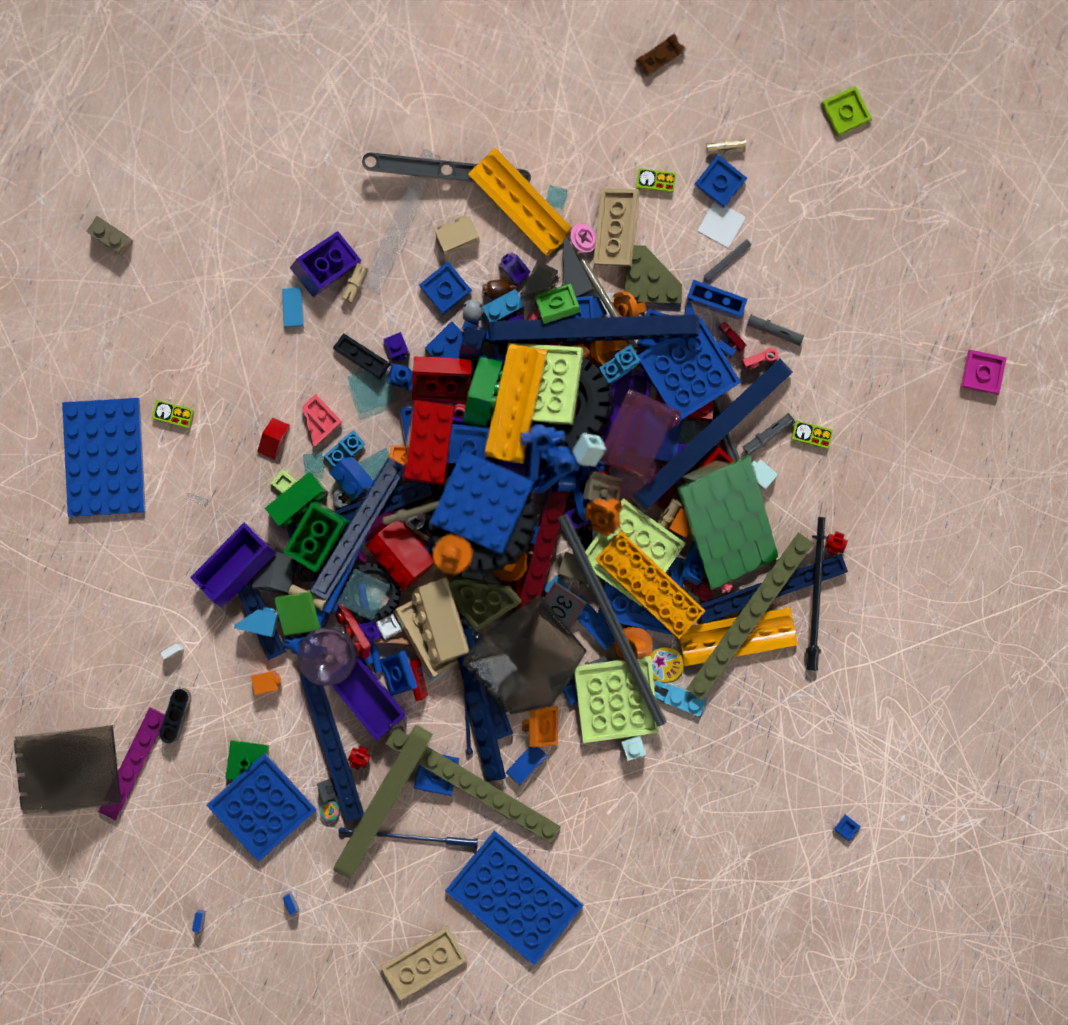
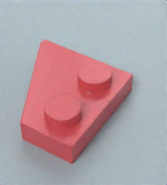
(319, 419)

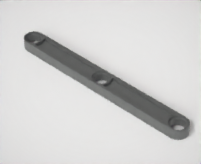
(422, 167)

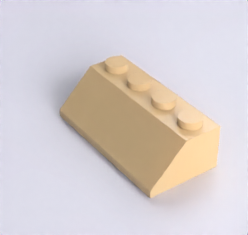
(439, 621)

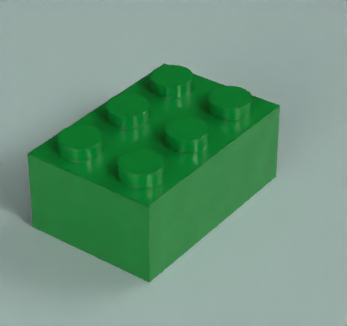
(482, 392)
(296, 500)
(316, 536)

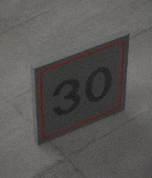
(564, 604)

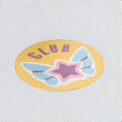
(666, 664)

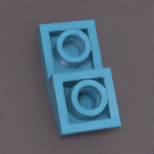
(620, 365)
(345, 448)

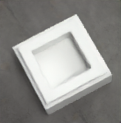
(388, 626)
(174, 649)

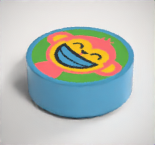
(329, 810)

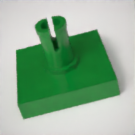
(242, 755)

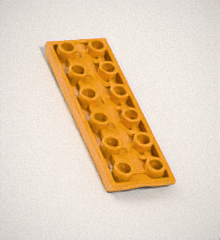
(520, 202)
(515, 402)
(649, 585)
(772, 632)

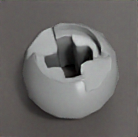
(472, 311)
(339, 503)
(417, 521)

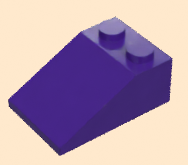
(325, 263)

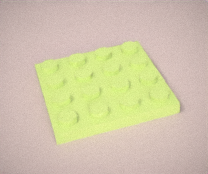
(559, 384)
(647, 534)
(612, 702)

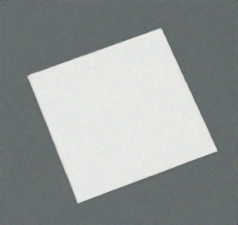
(721, 224)

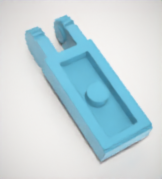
(681, 699)

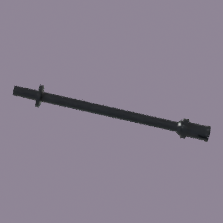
(813, 649)

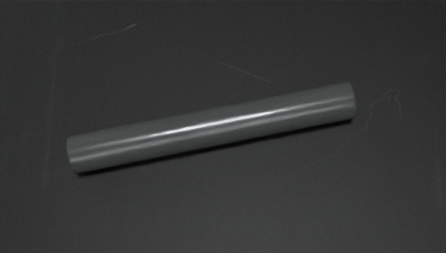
(727, 260)

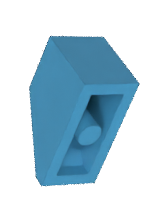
(260, 622)

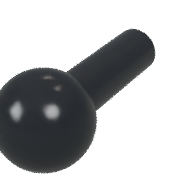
(465, 623)

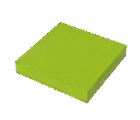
(846, 111)

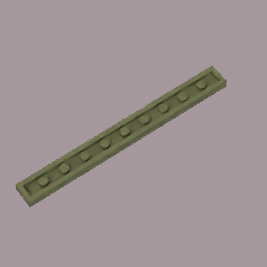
(750, 616)
(480, 789)

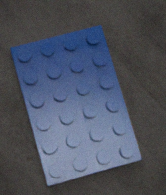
(103, 457)
(514, 897)

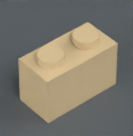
(457, 234)

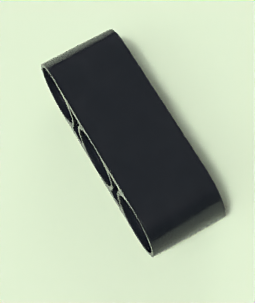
(168, 722)

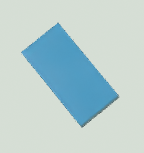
(293, 307)

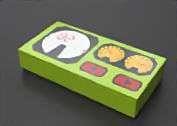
(655, 180)
(172, 414)
(812, 434)

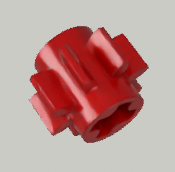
(836, 543)
(359, 757)

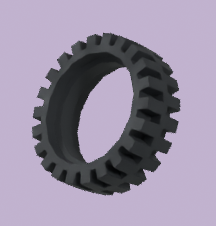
(395, 589)

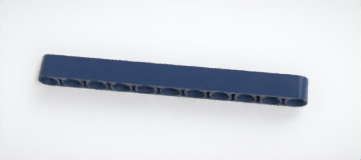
(594, 329)
(712, 434)

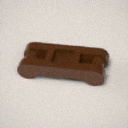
(660, 55)

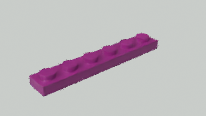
(135, 759)

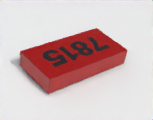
(421, 691)

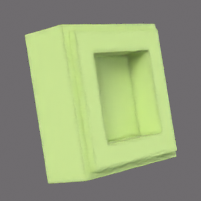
(283, 481)

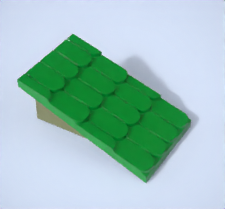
(727, 520)

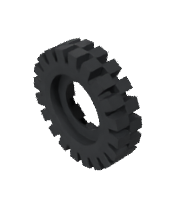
(594, 407)
(488, 559)

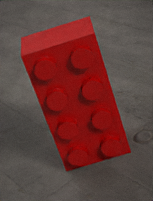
(427, 442)

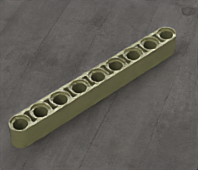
(382, 801)

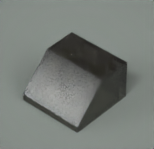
(540, 280)

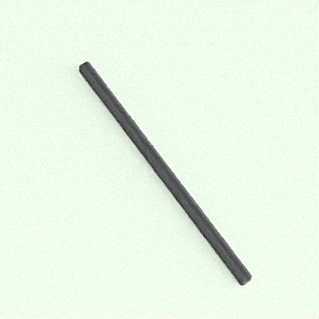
(612, 620)

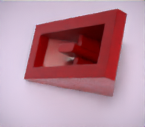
(272, 438)

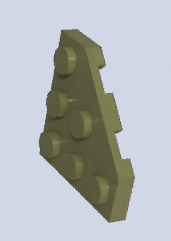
(650, 280)
(482, 600)

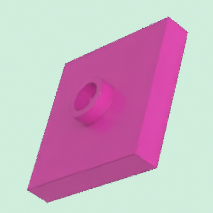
(983, 372)

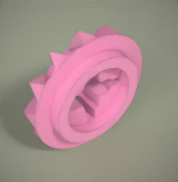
(589, 238)

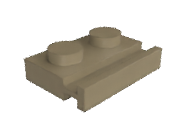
(602, 487)

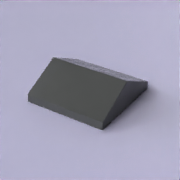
(276, 574)

